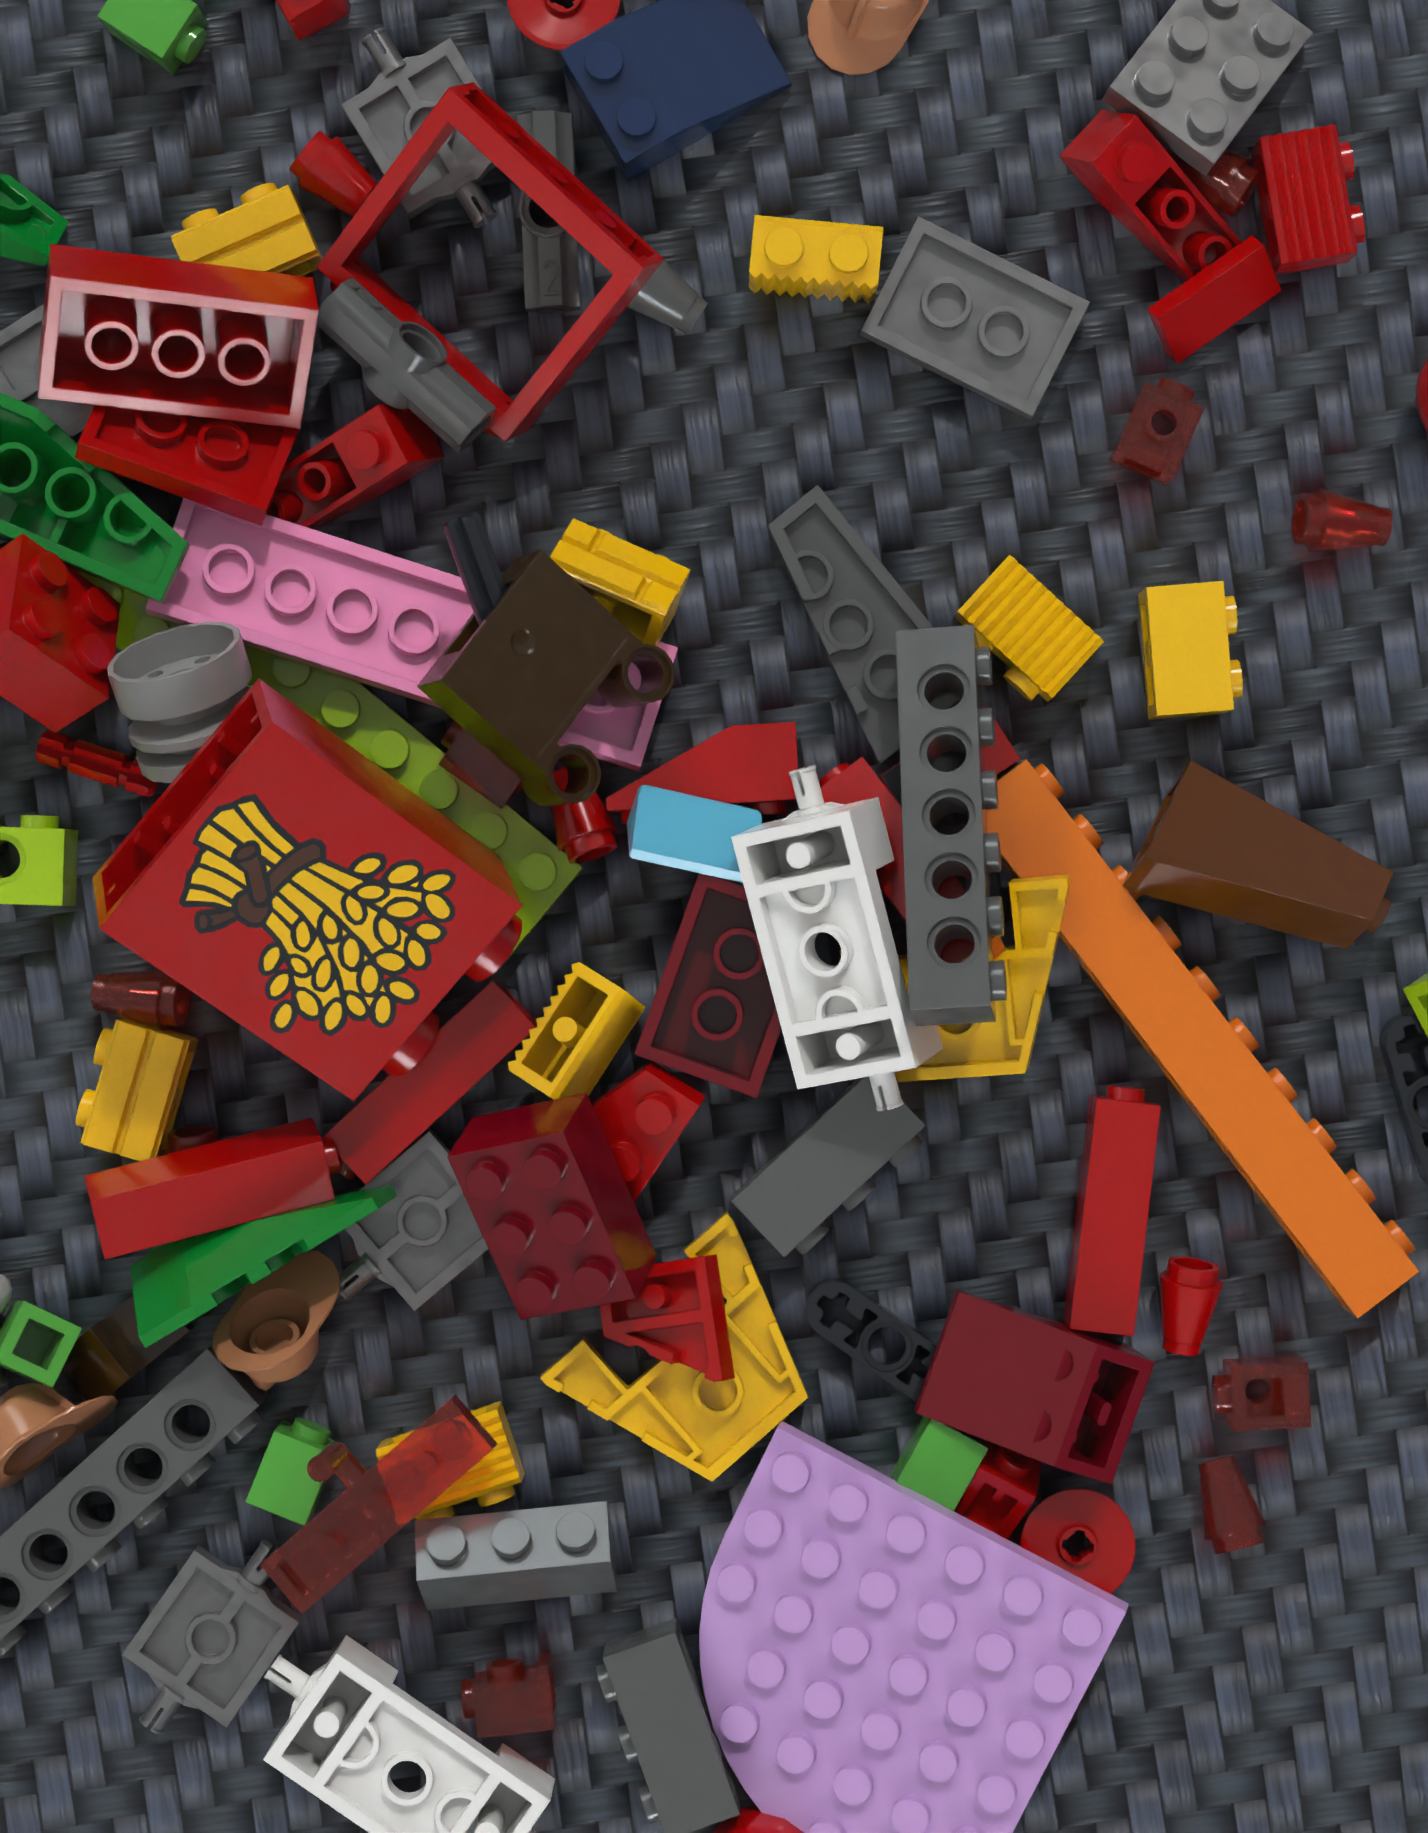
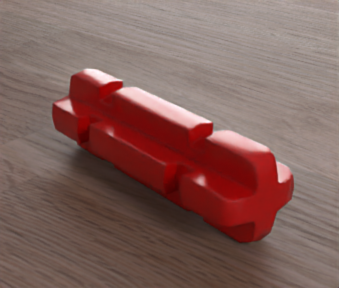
(93, 762)

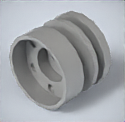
(178, 691)

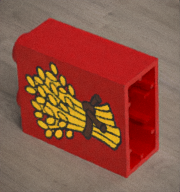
(308, 895)

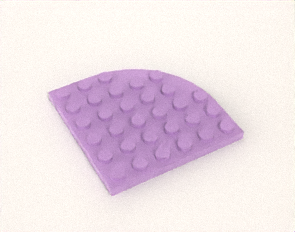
(887, 1652)

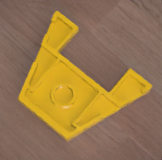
(1008, 1043)
(672, 1404)

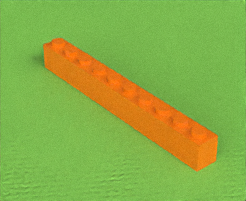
(1200, 1050)

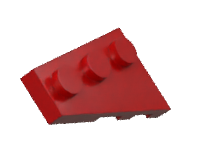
(194, 457)
(644, 1121)

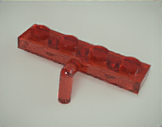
(375, 1500)

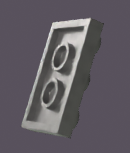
(1206, 73)
(974, 318)

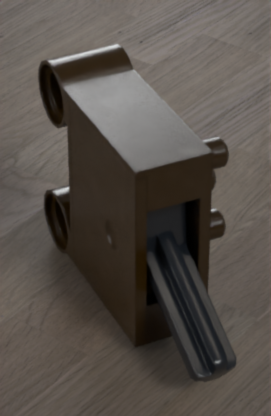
(534, 663)

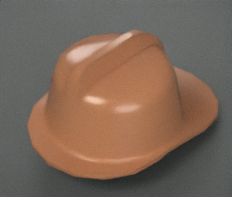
(861, 34)
(277, 1320)
(39, 1422)

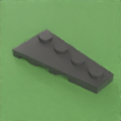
(853, 611)

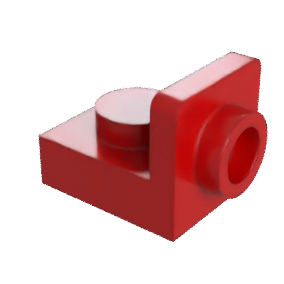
(1000, 1490)

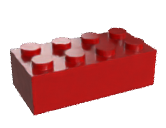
(176, 336)

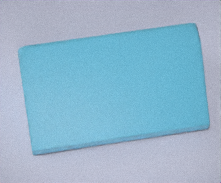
(687, 831)

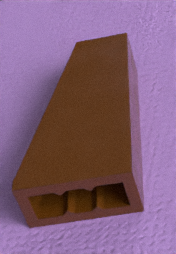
(1256, 864)

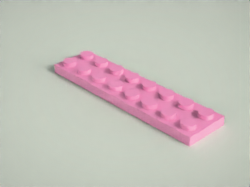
(352, 613)

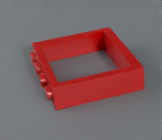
(549, 186)

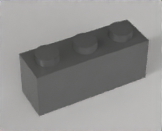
(826, 1167)
(515, 1555)
(668, 1729)

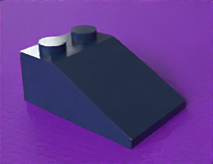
(671, 76)

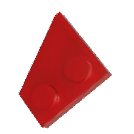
(677, 1317)

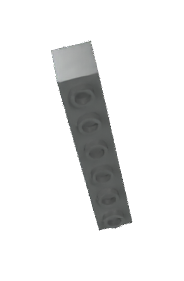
(927, 665)
(64, 1512)

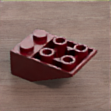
(1035, 1386)

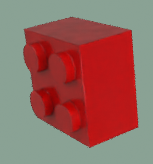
(53, 635)

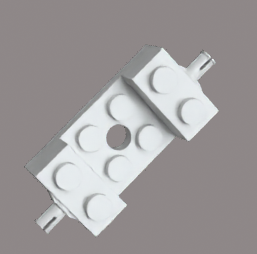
(822, 877)
(357, 1725)

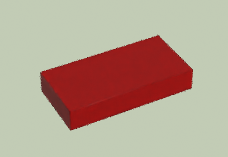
(1214, 299)

